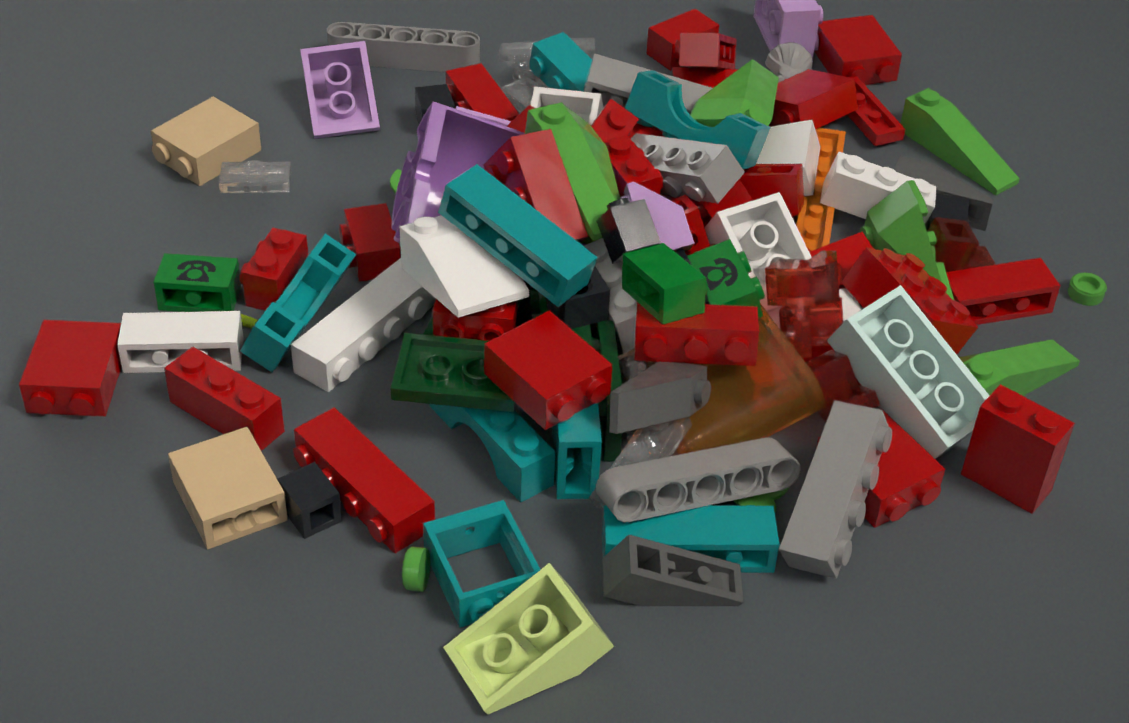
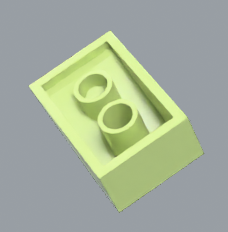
(528, 642)

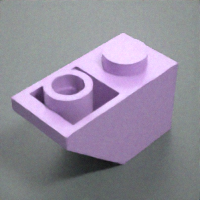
(666, 216)

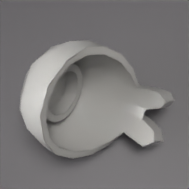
(788, 60)

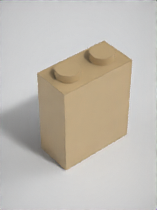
(204, 138)
(227, 487)

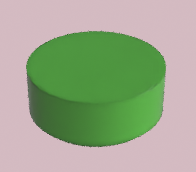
(1087, 289)
(416, 569)

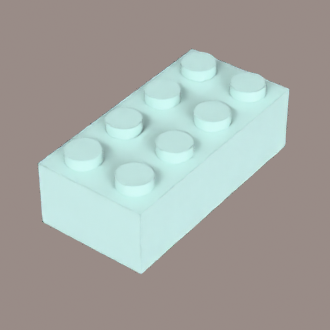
(911, 371)

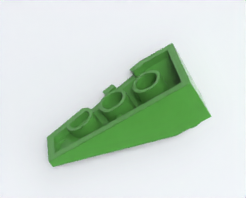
(746, 91)
(953, 138)
(584, 160)
(900, 227)
(1021, 366)

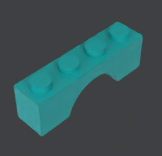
(660, 104)
(298, 304)
(518, 452)

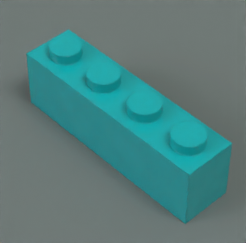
(560, 63)
(517, 235)
(728, 533)

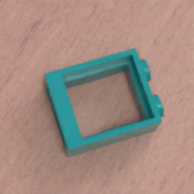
(489, 526)

